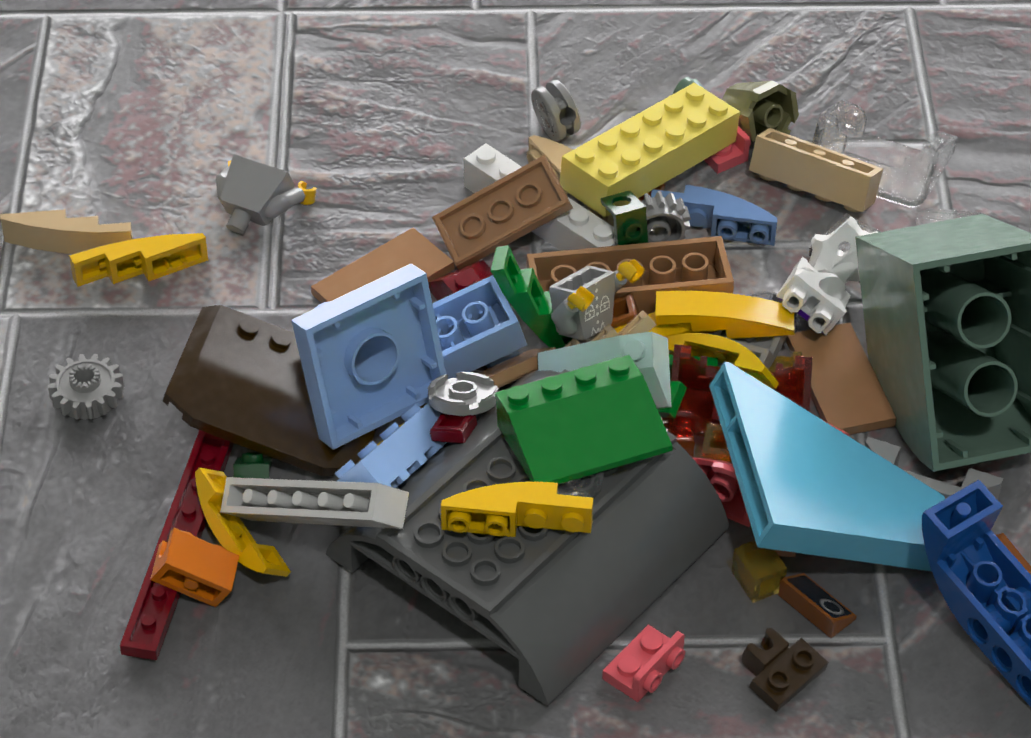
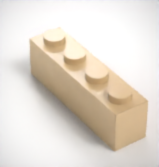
(815, 170)

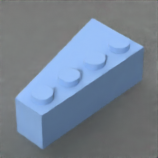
(400, 452)

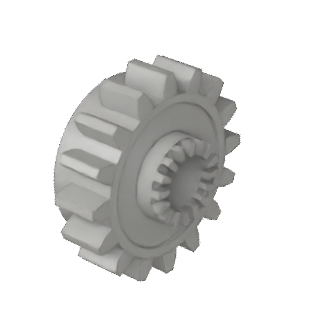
(666, 217)
(86, 387)

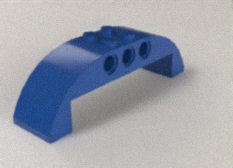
(982, 580)

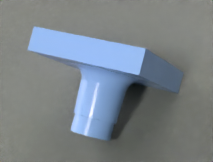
(369, 355)

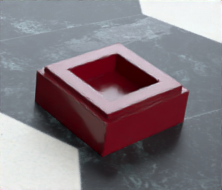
(453, 428)

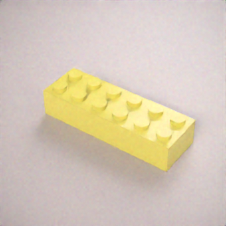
(650, 147)

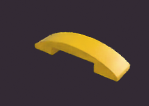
(726, 351)
(231, 530)

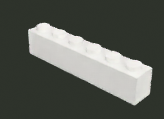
(569, 231)
(315, 502)

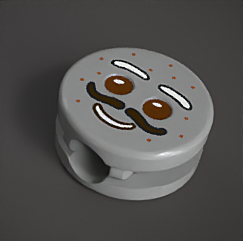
(556, 110)

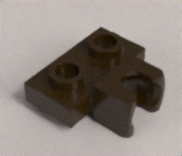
(781, 670)

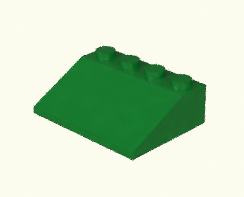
(582, 421)

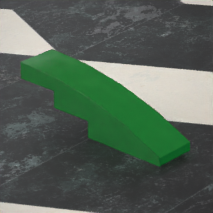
(526, 297)

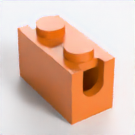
(195, 567)

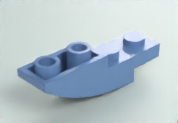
(727, 215)

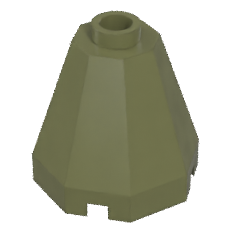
(763, 106)

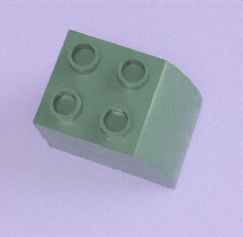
(952, 336)

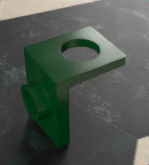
(629, 220)
(252, 466)

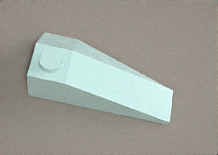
(646, 349)

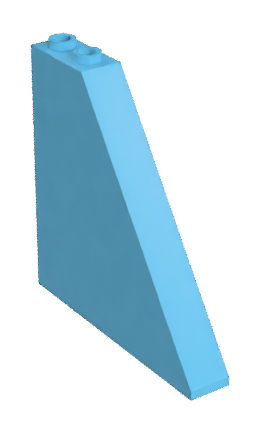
(815, 485)

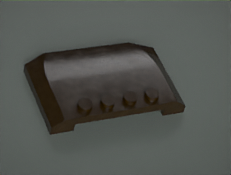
(250, 388)

